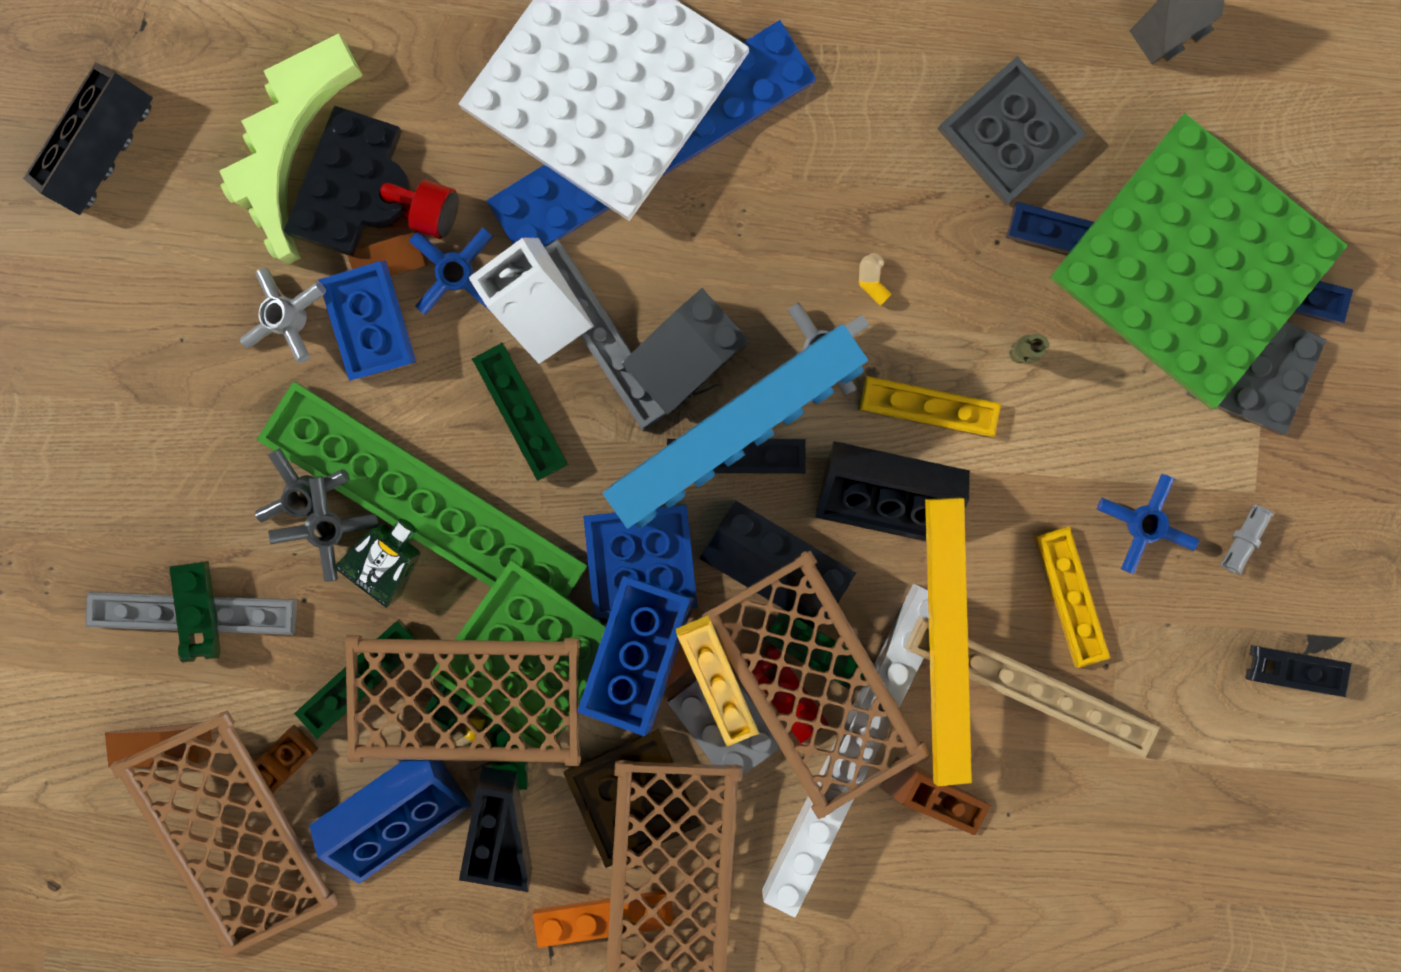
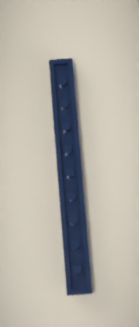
(1062, 233)

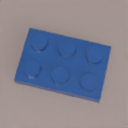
(367, 320)

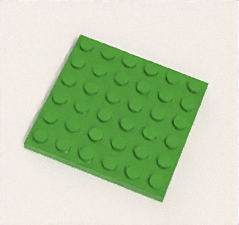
(1198, 261)

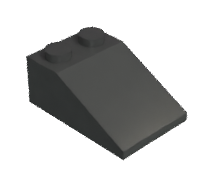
(1172, 24)
(685, 351)

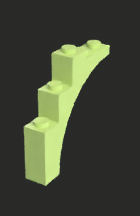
(298, 92)

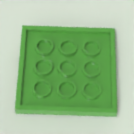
(525, 610)

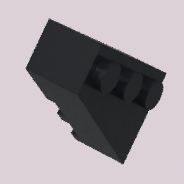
(497, 834)

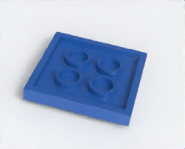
(652, 554)

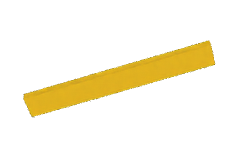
(948, 641)

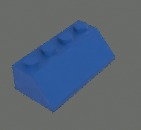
(635, 655)
(387, 817)

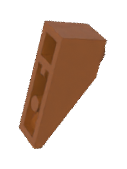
(129, 742)
(948, 804)

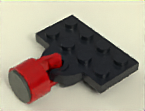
(359, 185)

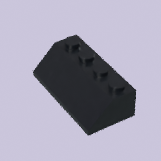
(88, 139)
(885, 489)
(753, 547)

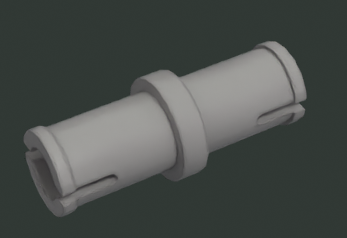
(1246, 539)

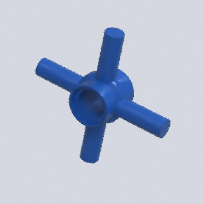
(441, 259)
(1160, 524)

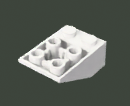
(531, 299)

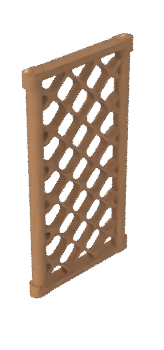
(916, 749)
(357, 752)
(624, 771)
(168, 840)

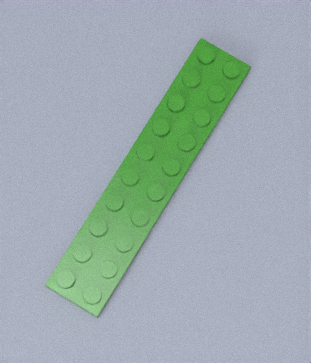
(404, 487)

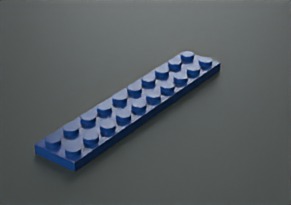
(552, 207)

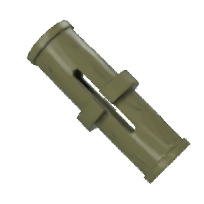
(1029, 348)

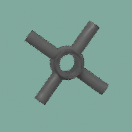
(290, 500)
(320, 514)

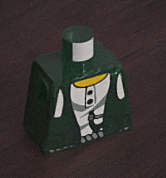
(382, 561)

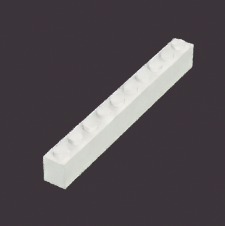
(811, 836)

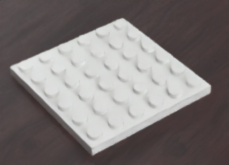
(605, 90)

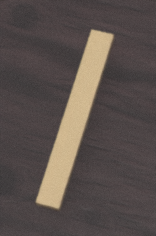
(1047, 694)

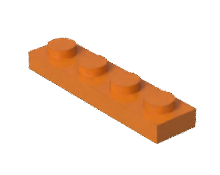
(591, 919)

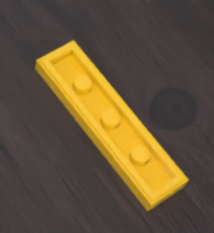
(929, 406)
(1072, 597)
(717, 680)

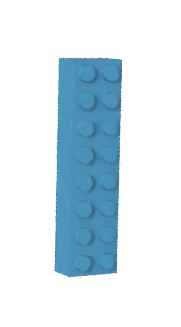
(735, 426)

